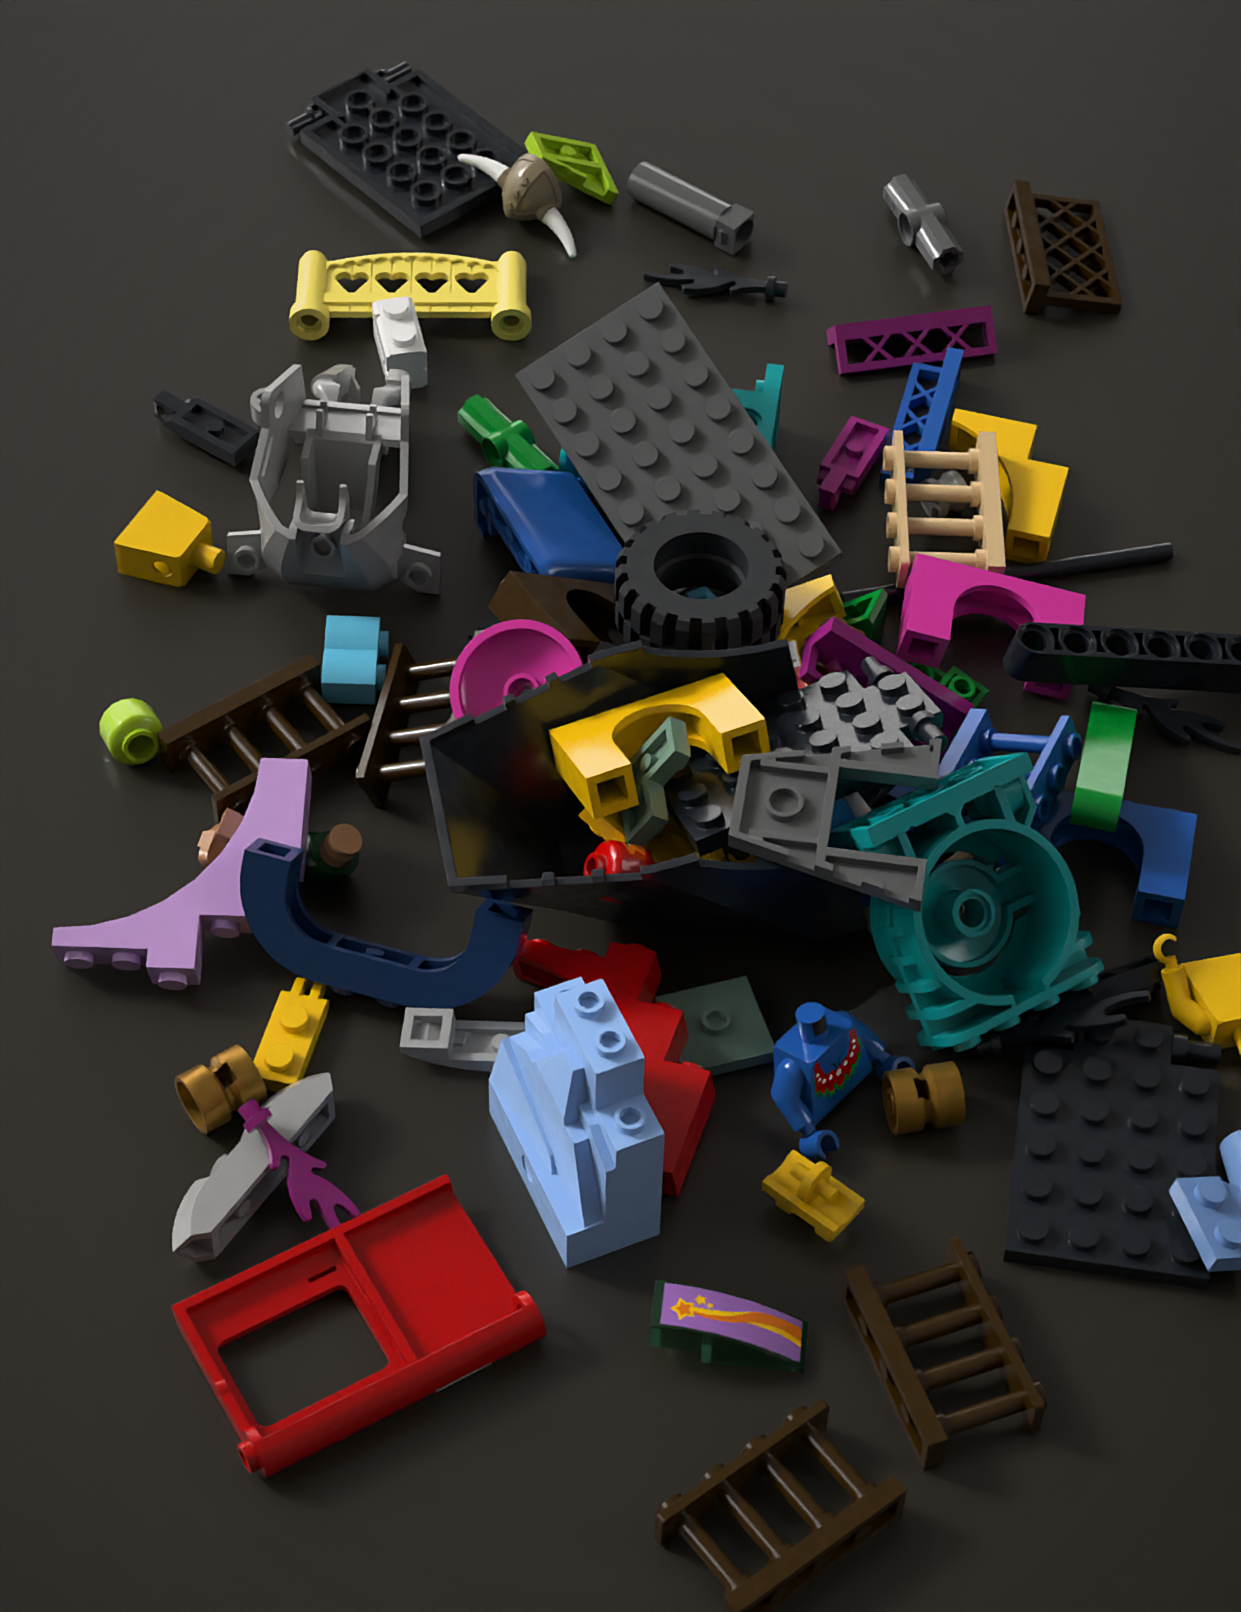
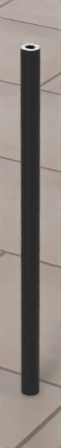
(1054, 568)

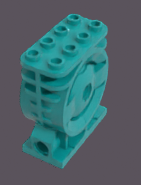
(1036, 950)

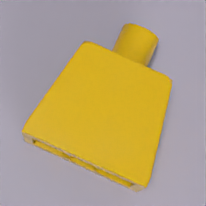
(167, 543)

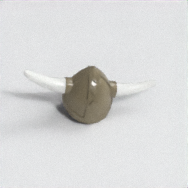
(528, 192)

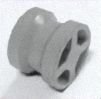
(941, 509)

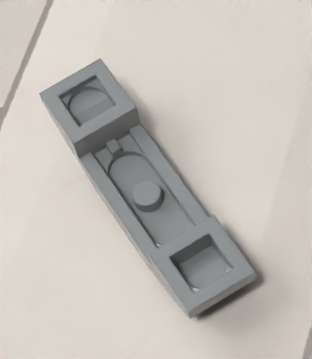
(461, 1044)

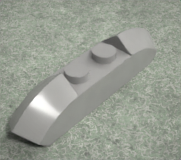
(243, 1180)

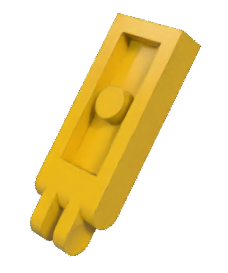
(291, 1035)

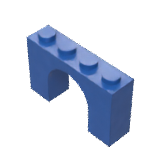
(1155, 842)

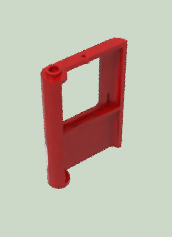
(421, 1289)

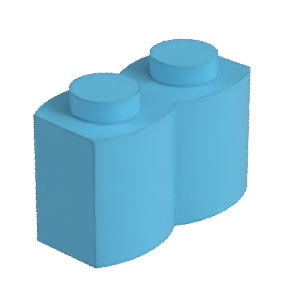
(352, 659)

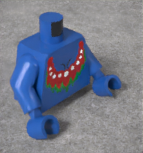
(820, 1066)

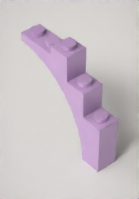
(173, 932)

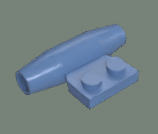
(1214, 1210)

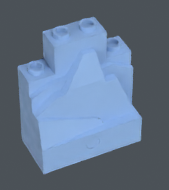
(580, 1122)

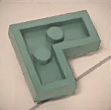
(652, 768)

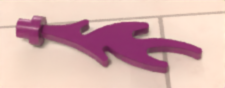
(301, 1182)

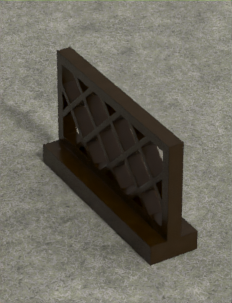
(1032, 250)

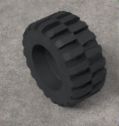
(707, 553)

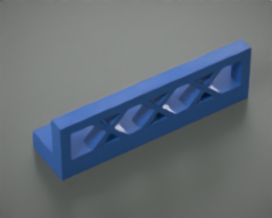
(938, 401)

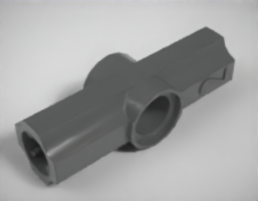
(923, 224)

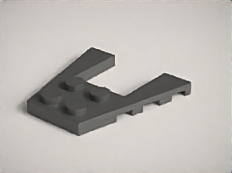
(788, 808)

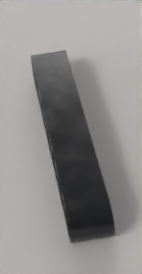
(1125, 657)

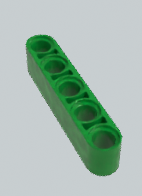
(1103, 767)

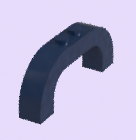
(359, 966)

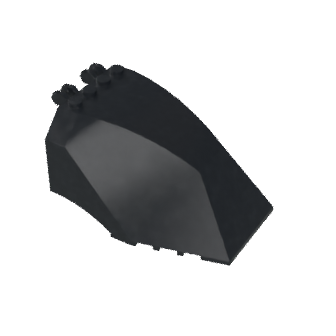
(516, 829)

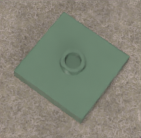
(723, 1026)

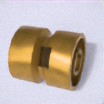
(203, 1089)
(940, 1101)

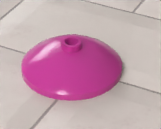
(507, 661)

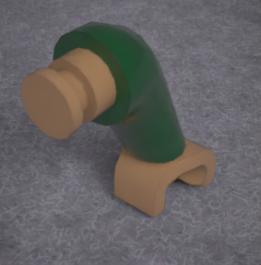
(329, 853)

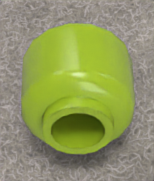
(131, 731)

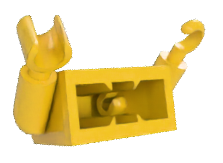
(1204, 994)

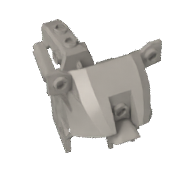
(331, 526)

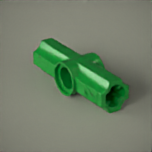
(502, 441)

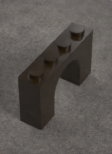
(572, 606)

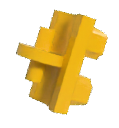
(813, 1195)

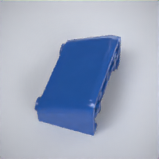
(545, 522)

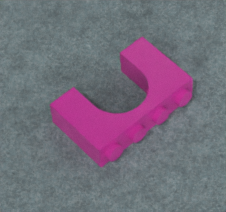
(945, 590)

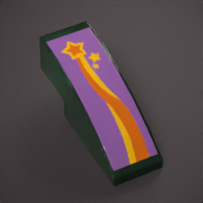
(726, 1328)

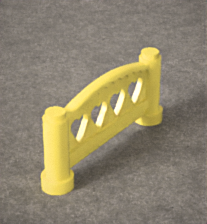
(500, 298)

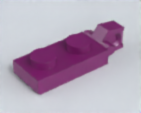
(849, 460)

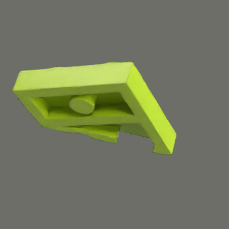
(574, 164)

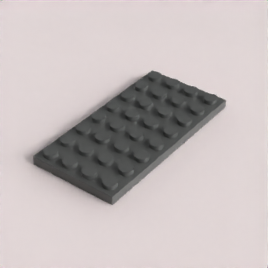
(667, 434)

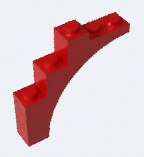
(676, 1092)

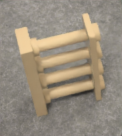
(982, 493)

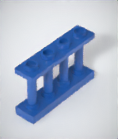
(1058, 752)

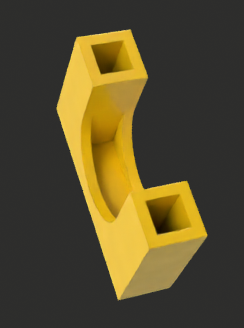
(597, 750)

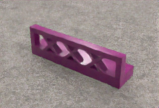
(905, 327)
(844, 649)

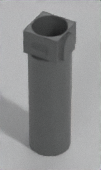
(723, 223)

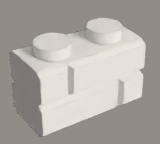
(400, 338)

